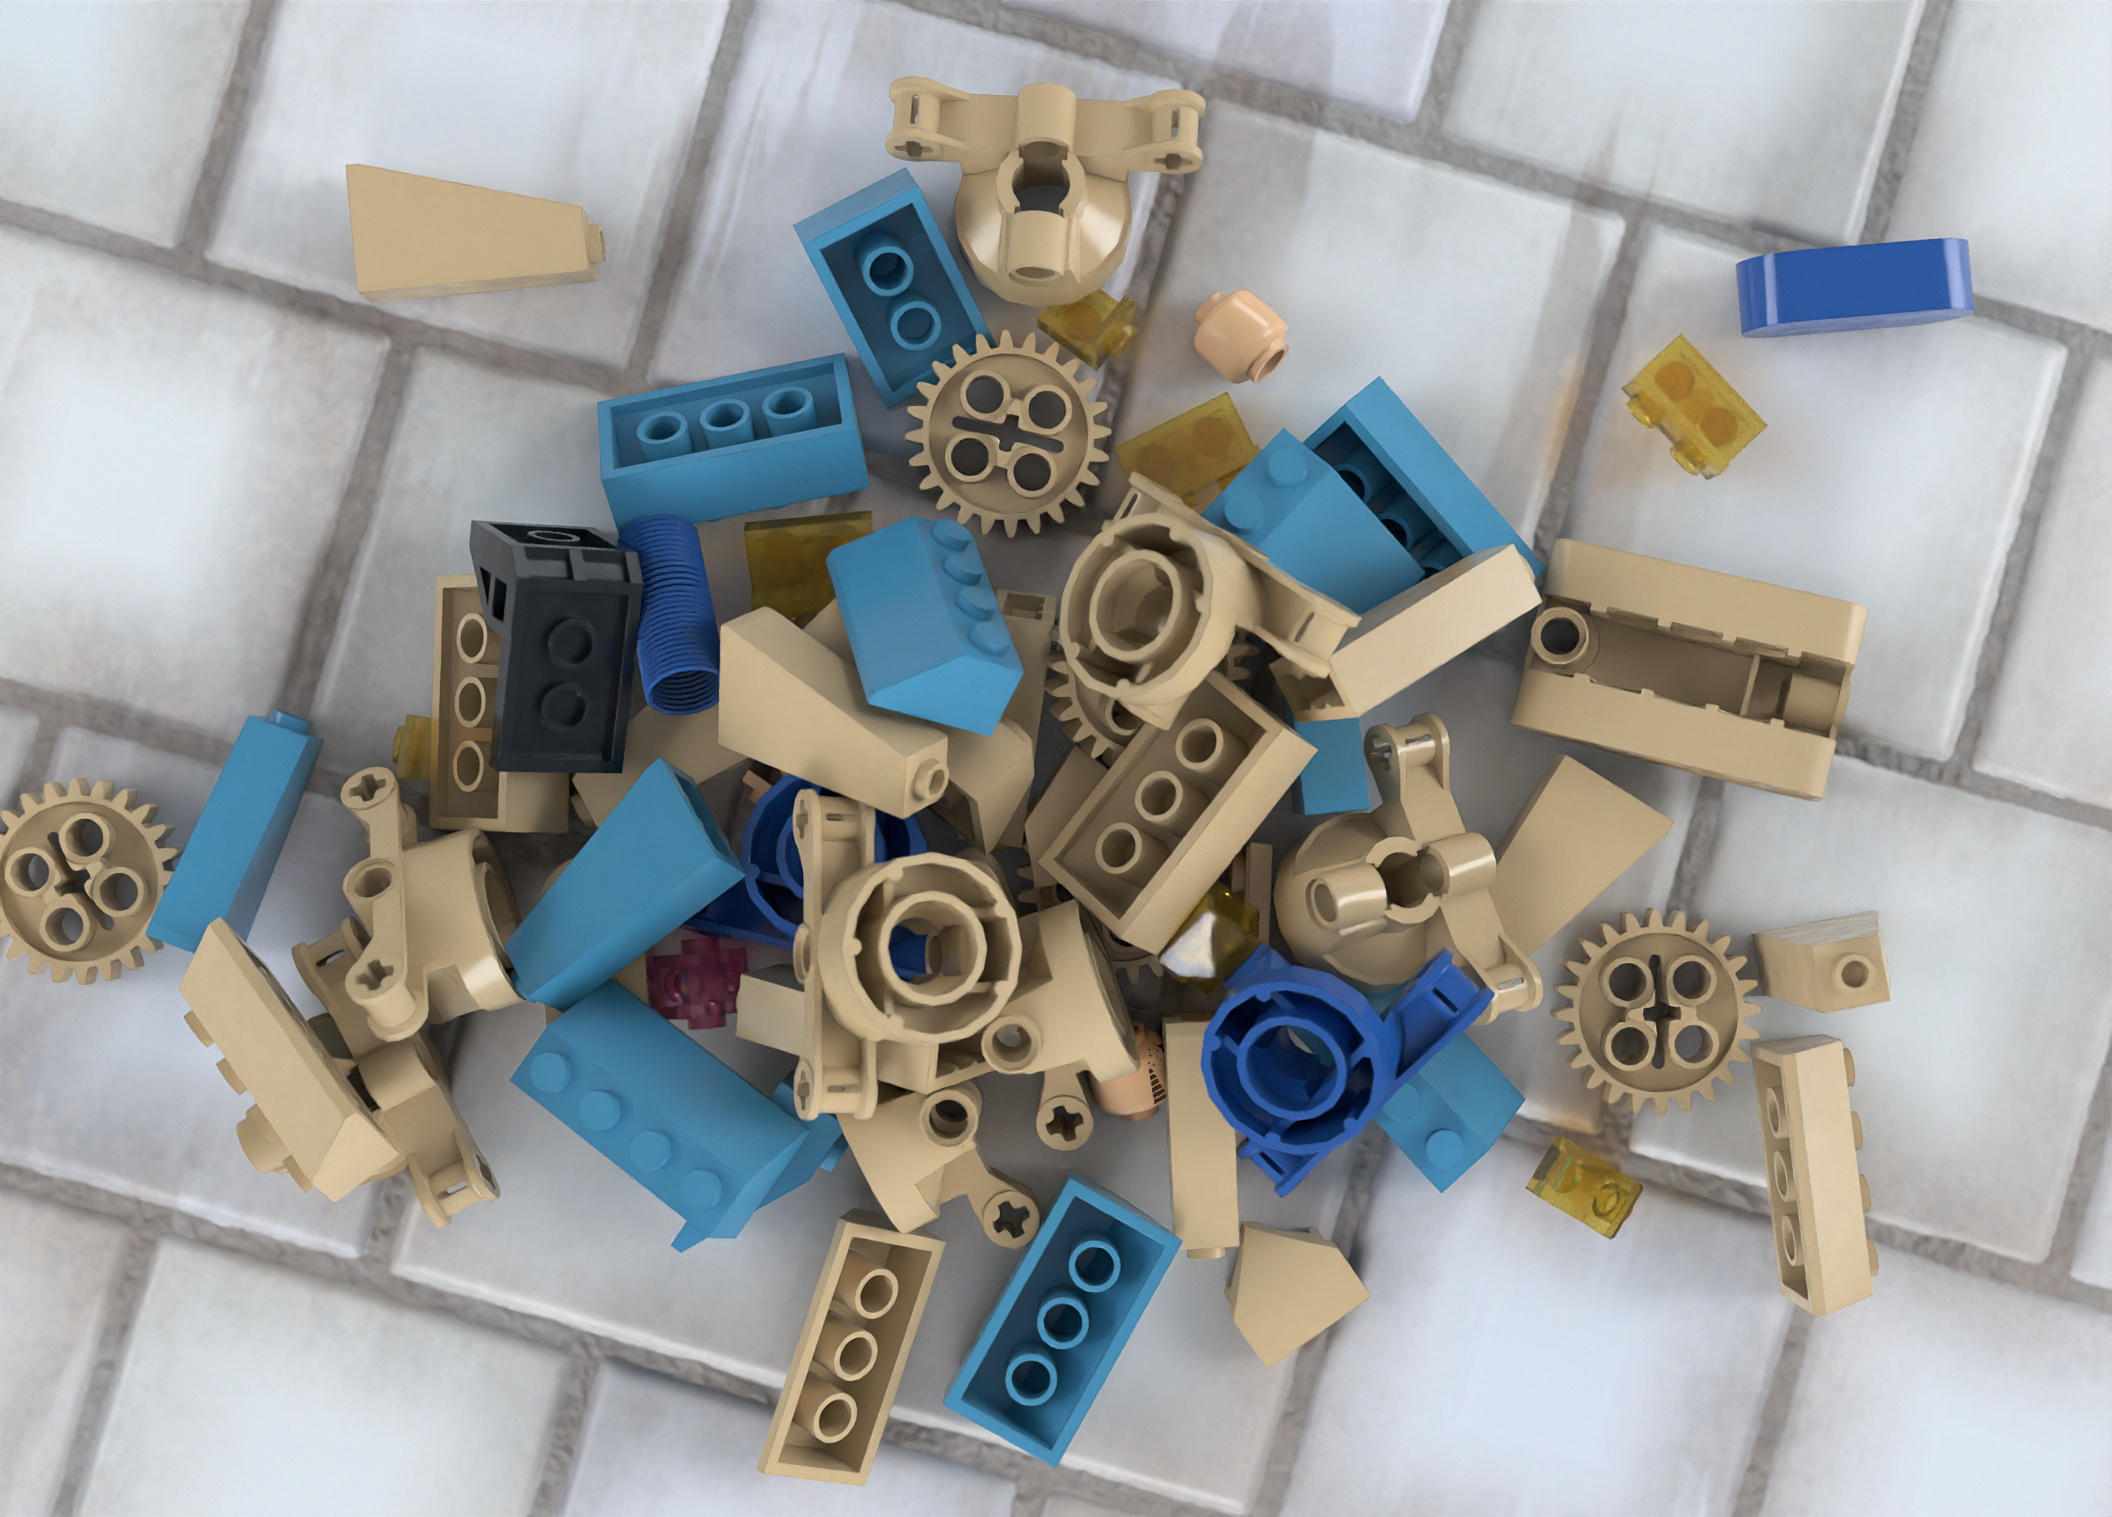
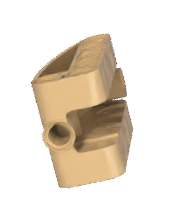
(1692, 669)

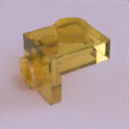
(1092, 326)
(1585, 1187)

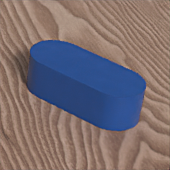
(1854, 287)

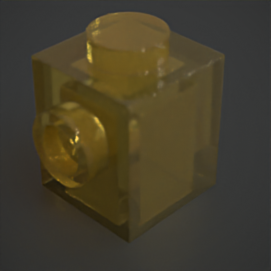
(1212, 940)

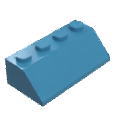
(733, 444)
(1411, 482)
(926, 624)
(661, 1108)
(1444, 1111)
(1062, 1318)

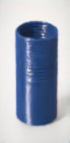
(677, 619)

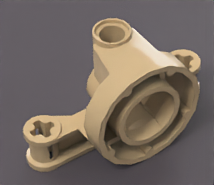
(1036, 141)
(1161, 604)
(1420, 857)
(433, 916)
(846, 961)
(1063, 1010)
(403, 1080)
(925, 1158)

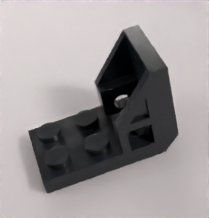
(567, 644)

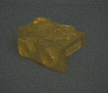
(1692, 409)
(1191, 450)
(790, 559)

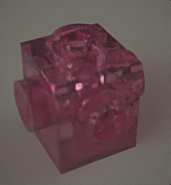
(697, 982)

